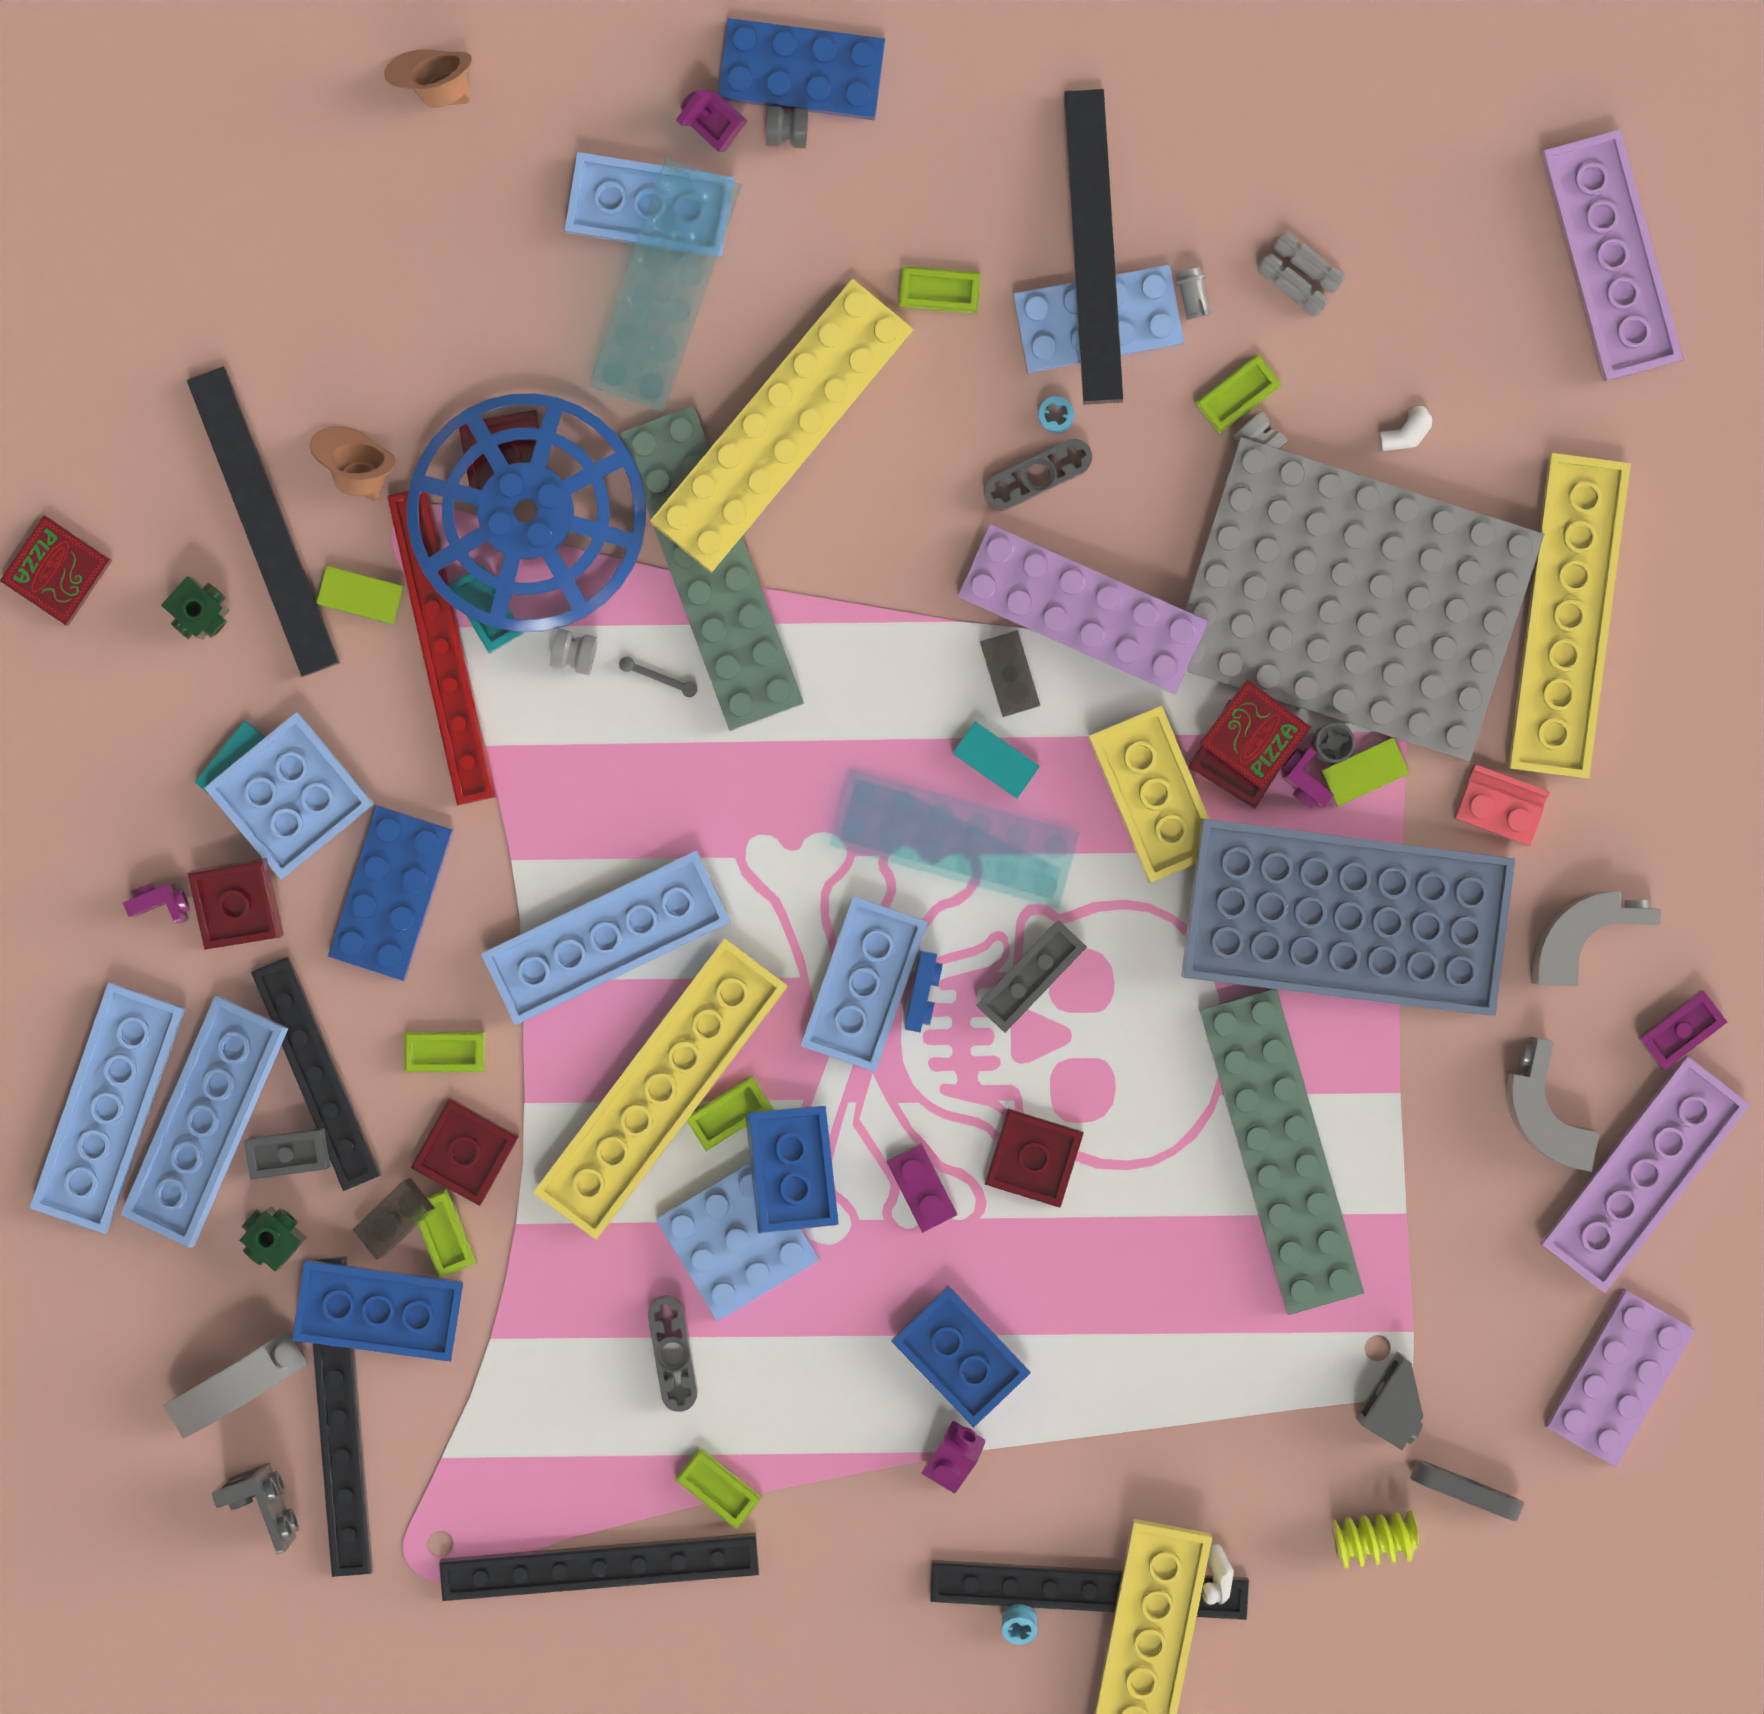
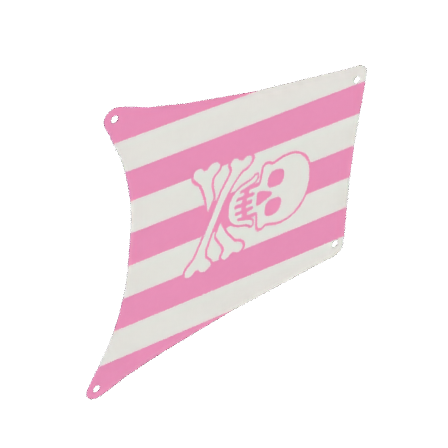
(1124, 1304)

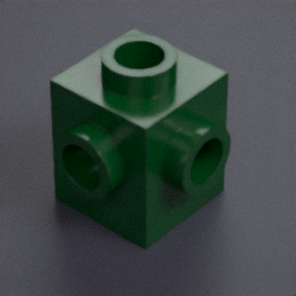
(183, 605)
(282, 1227)

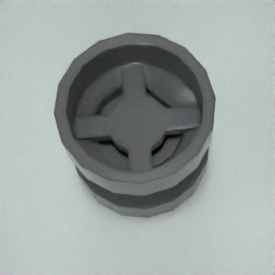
(786, 127)
(1339, 742)

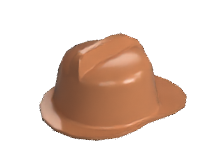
(434, 75)
(354, 460)

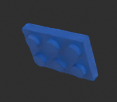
(791, 1169)
(960, 1356)

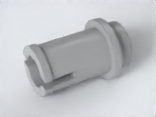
(1193, 293)

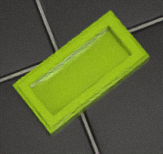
(939, 290)
(1238, 394)
(360, 595)
(1365, 772)
(444, 1051)
(727, 1113)
(446, 1236)
(718, 1488)

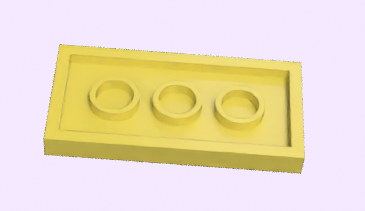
(1152, 791)

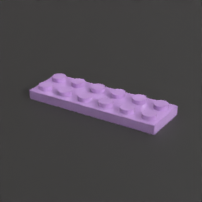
(1612, 255)
(1083, 609)
(1645, 1174)

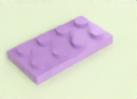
(1619, 1378)

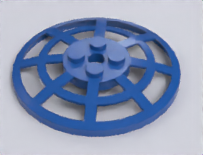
(529, 539)

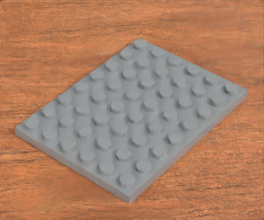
(1358, 598)

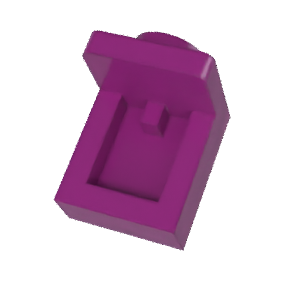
(711, 118)
(1307, 790)
(148, 898)
(954, 1457)

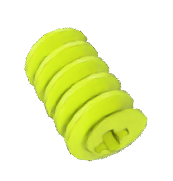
(1375, 1539)

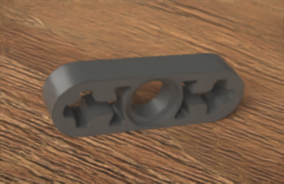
(1068, 470)
(667, 1384)
(1467, 1490)

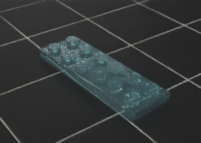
(665, 284)
(954, 838)

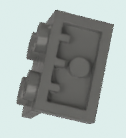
(268, 1490)

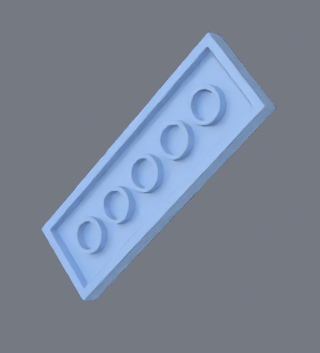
(605, 938)
(107, 1108)
(204, 1121)

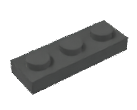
(1031, 976)

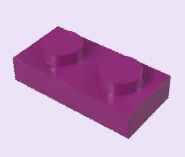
(1682, 1030)
(922, 1188)

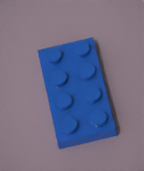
(801, 68)
(390, 893)
(377, 1310)

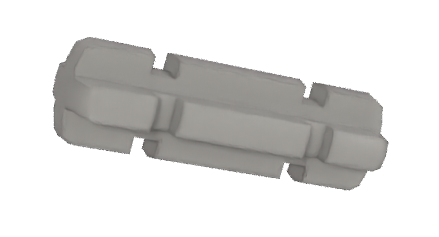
(1309, 261)
(1292, 285)

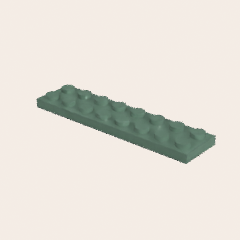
(721, 606)
(1281, 1151)

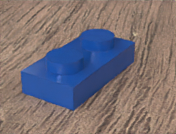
(920, 1009)

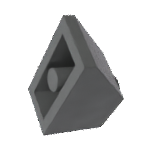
(1394, 1405)

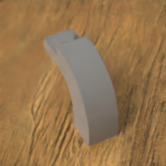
(1563, 937)
(1535, 1120)
(235, 1385)

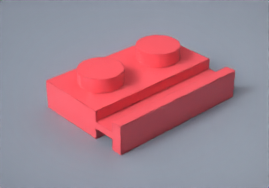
(1501, 805)

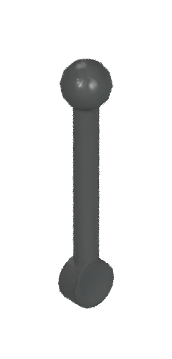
(688, 689)

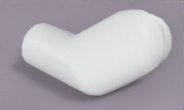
(1412, 432)
(1223, 1574)

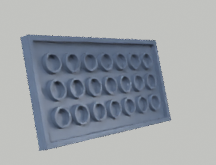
(1348, 917)

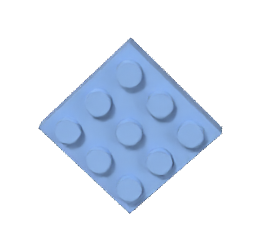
(289, 795)
(722, 1247)

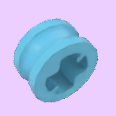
(1059, 402)
(1024, 1616)

